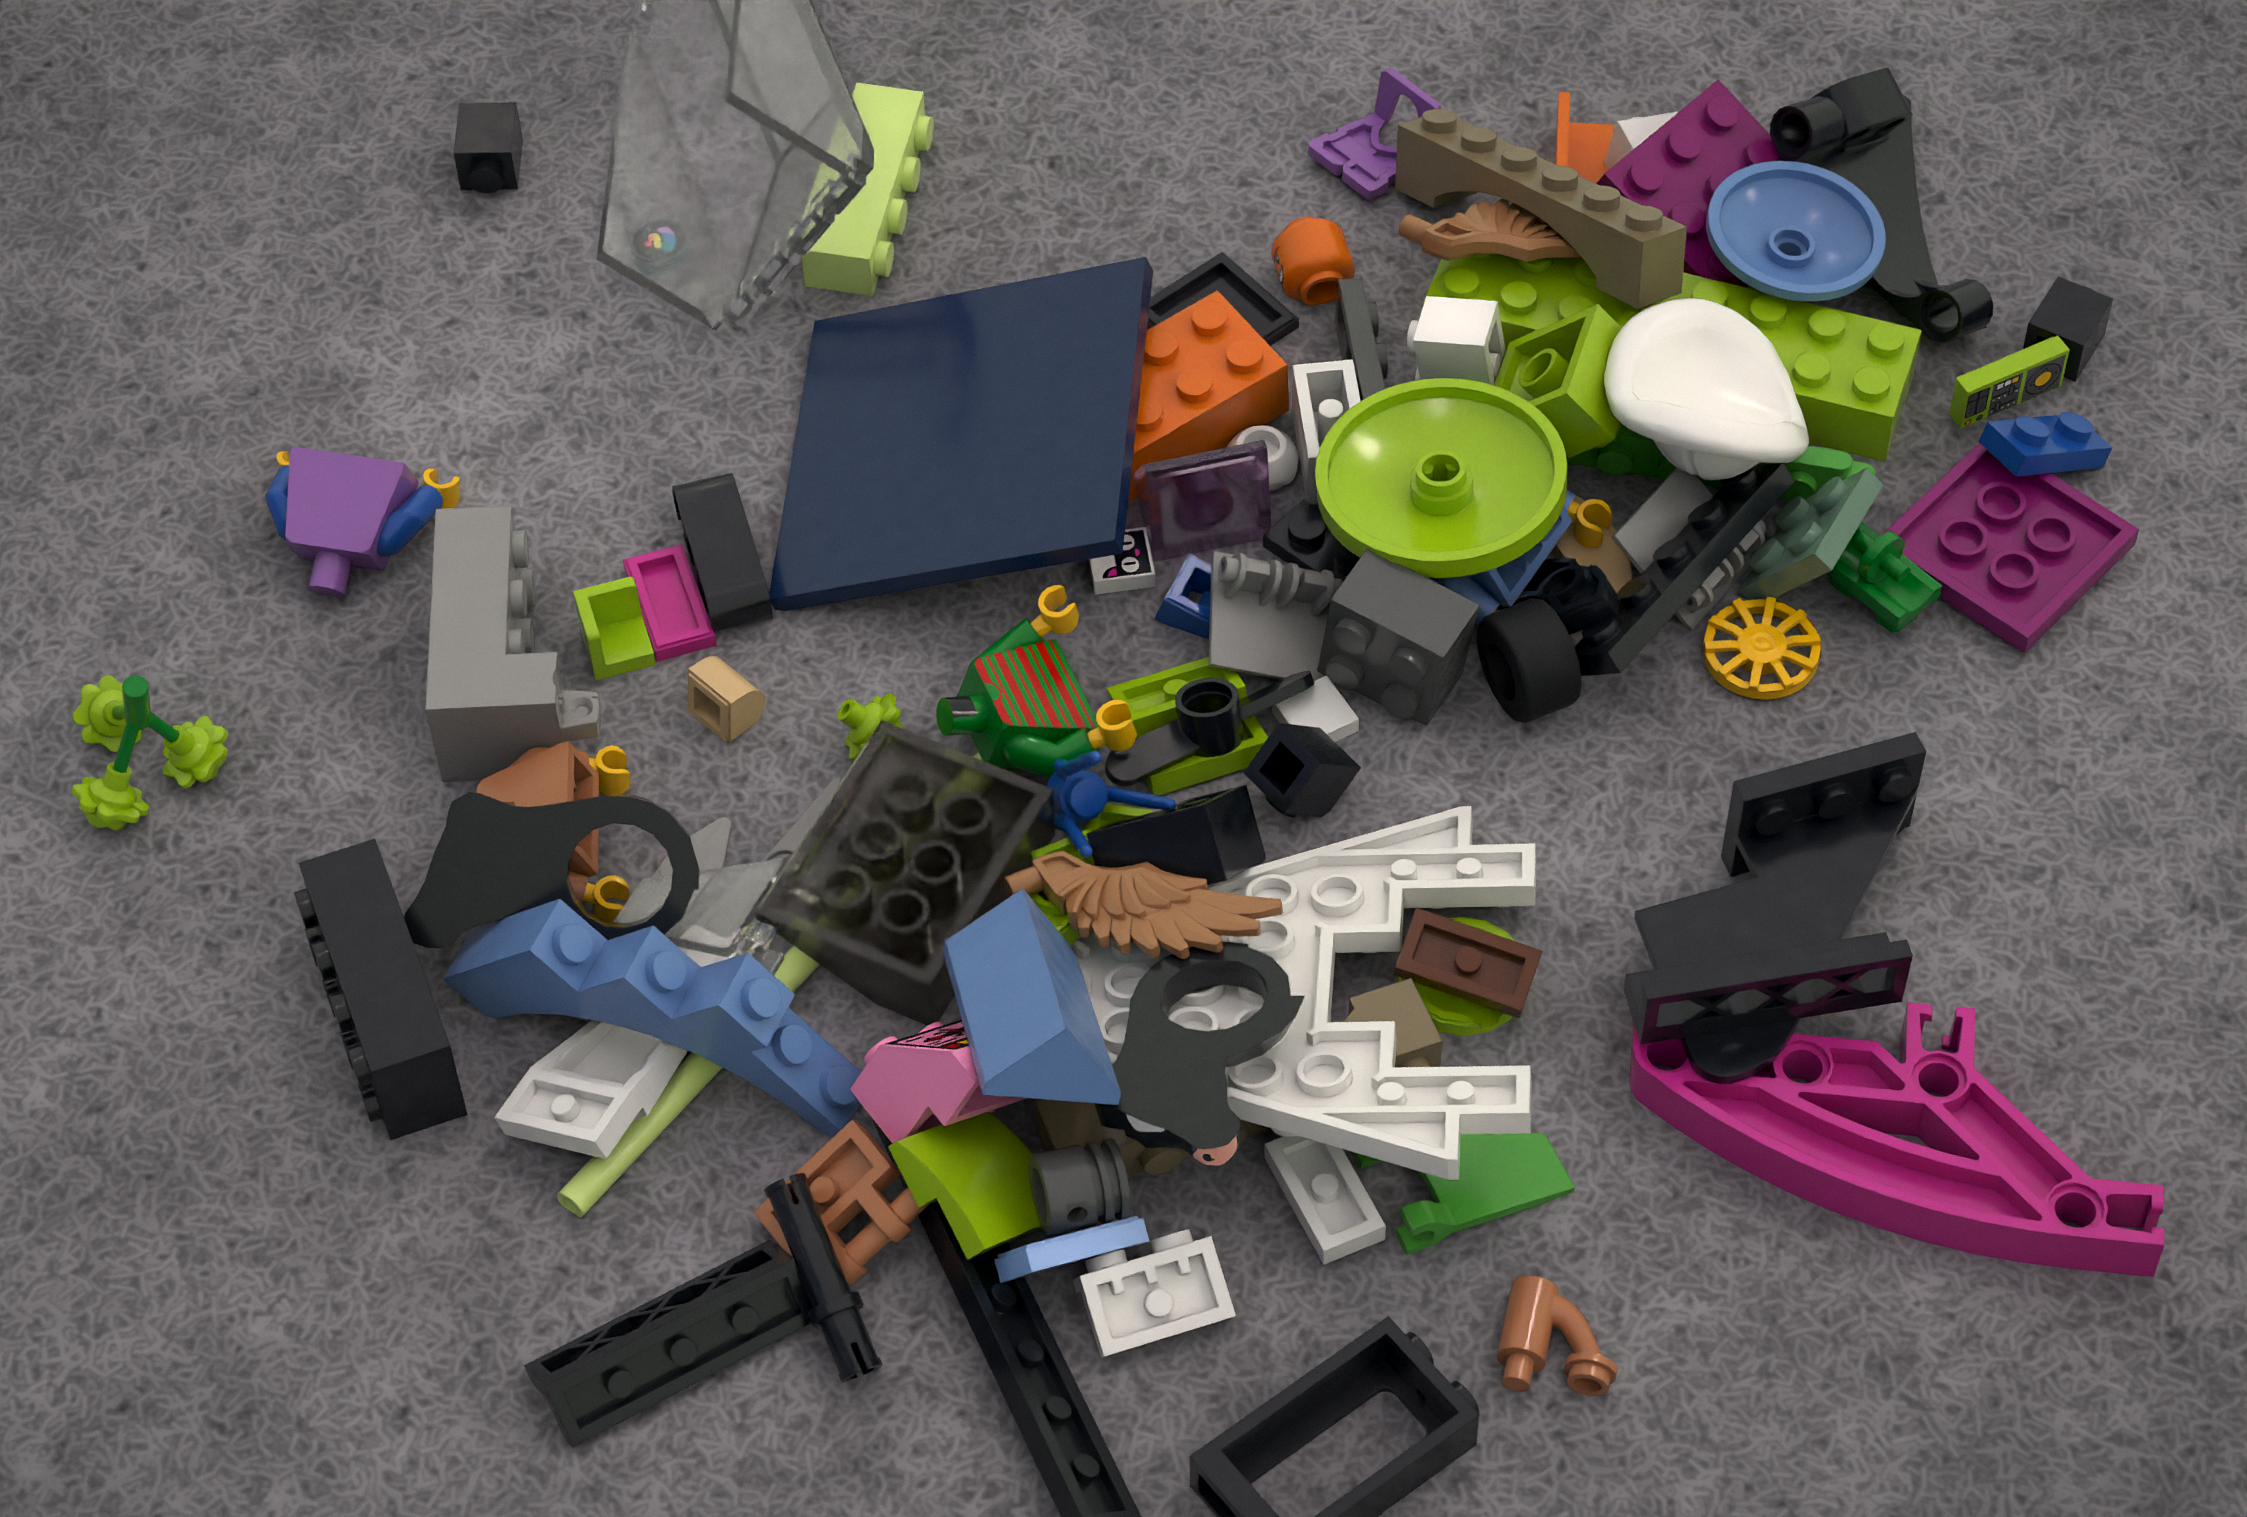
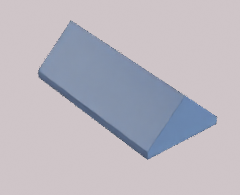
(1028, 1008)

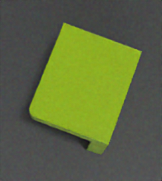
(613, 628)

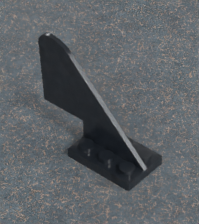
(1812, 849)

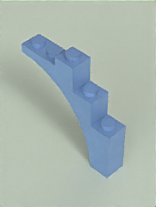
(645, 983)

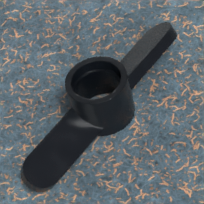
(1205, 726)

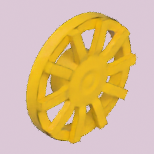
(1761, 648)

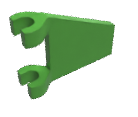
(1495, 1180)

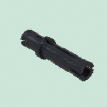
(832, 1301)

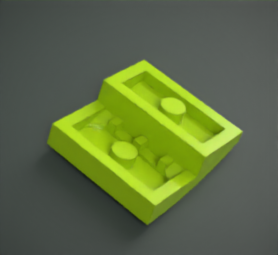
(1153, 705)
(976, 1176)

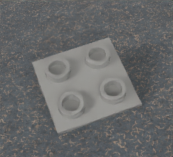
(1662, 519)
(1267, 616)

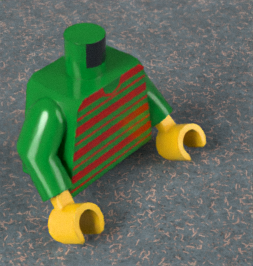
(1026, 701)

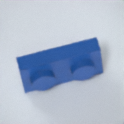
(2045, 444)

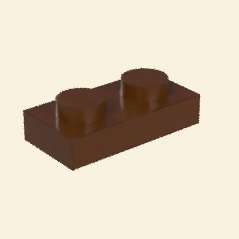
(1467, 962)

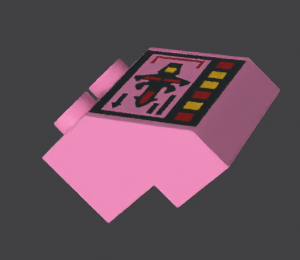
(923, 1082)

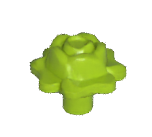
(865, 718)

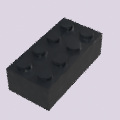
(378, 991)

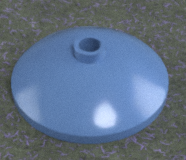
(1795, 231)

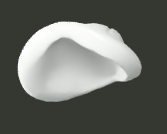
(1704, 389)

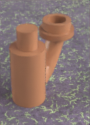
(1526, 1333)

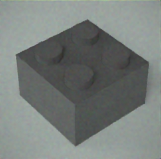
(1396, 638)

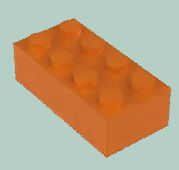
(1204, 383)

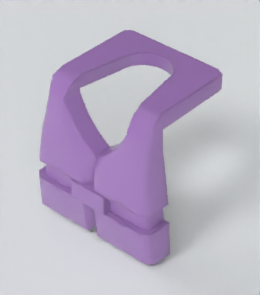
(1356, 146)

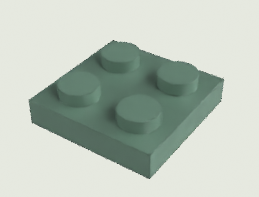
(1810, 535)

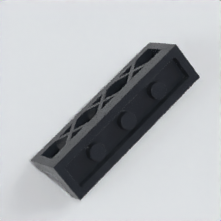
(1767, 987)
(672, 1342)

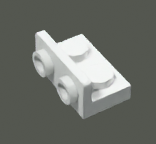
(1154, 1294)

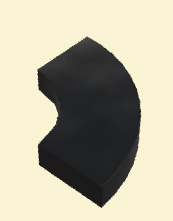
(1576, 593)

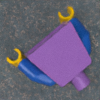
(350, 511)

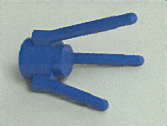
(1083, 795)

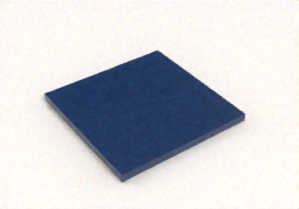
(965, 436)

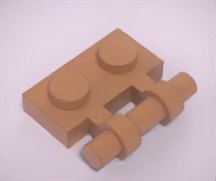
(844, 1180)

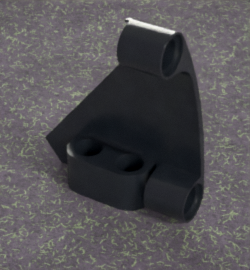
(1866, 137)

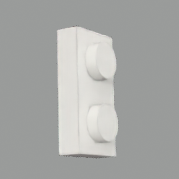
(1325, 1196)

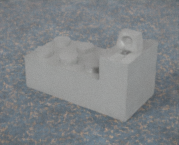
(484, 682)

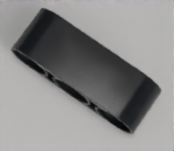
(722, 552)

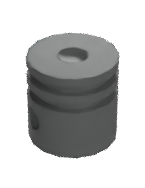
(1079, 1186)

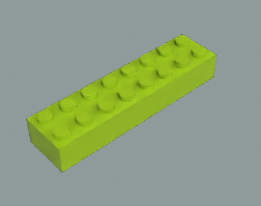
(1842, 365)

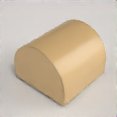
(723, 698)

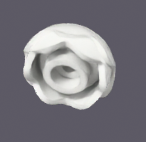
(1281, 452)

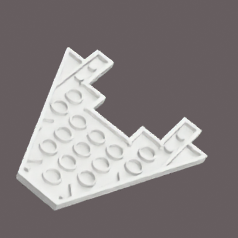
(1341, 1077)

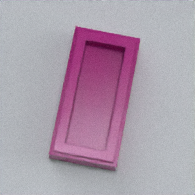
(670, 602)

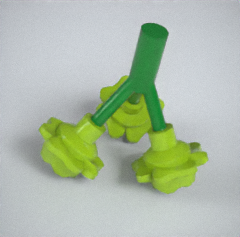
(114, 718)

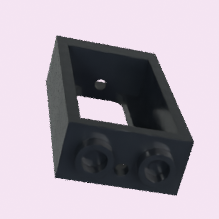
(1371, 1364)

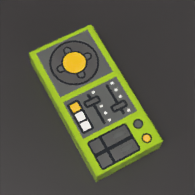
(2008, 381)

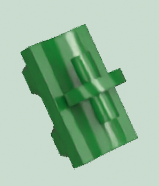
(1884, 578)

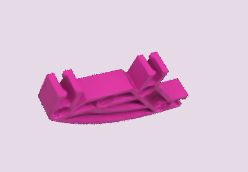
(1979, 1188)

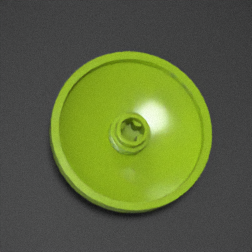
(1442, 476)

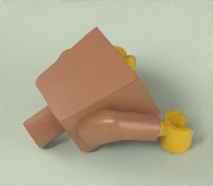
(565, 775)

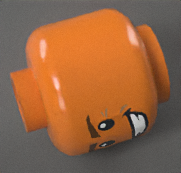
(1311, 259)

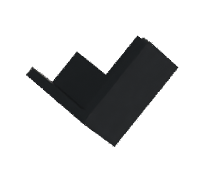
(1199, 838)

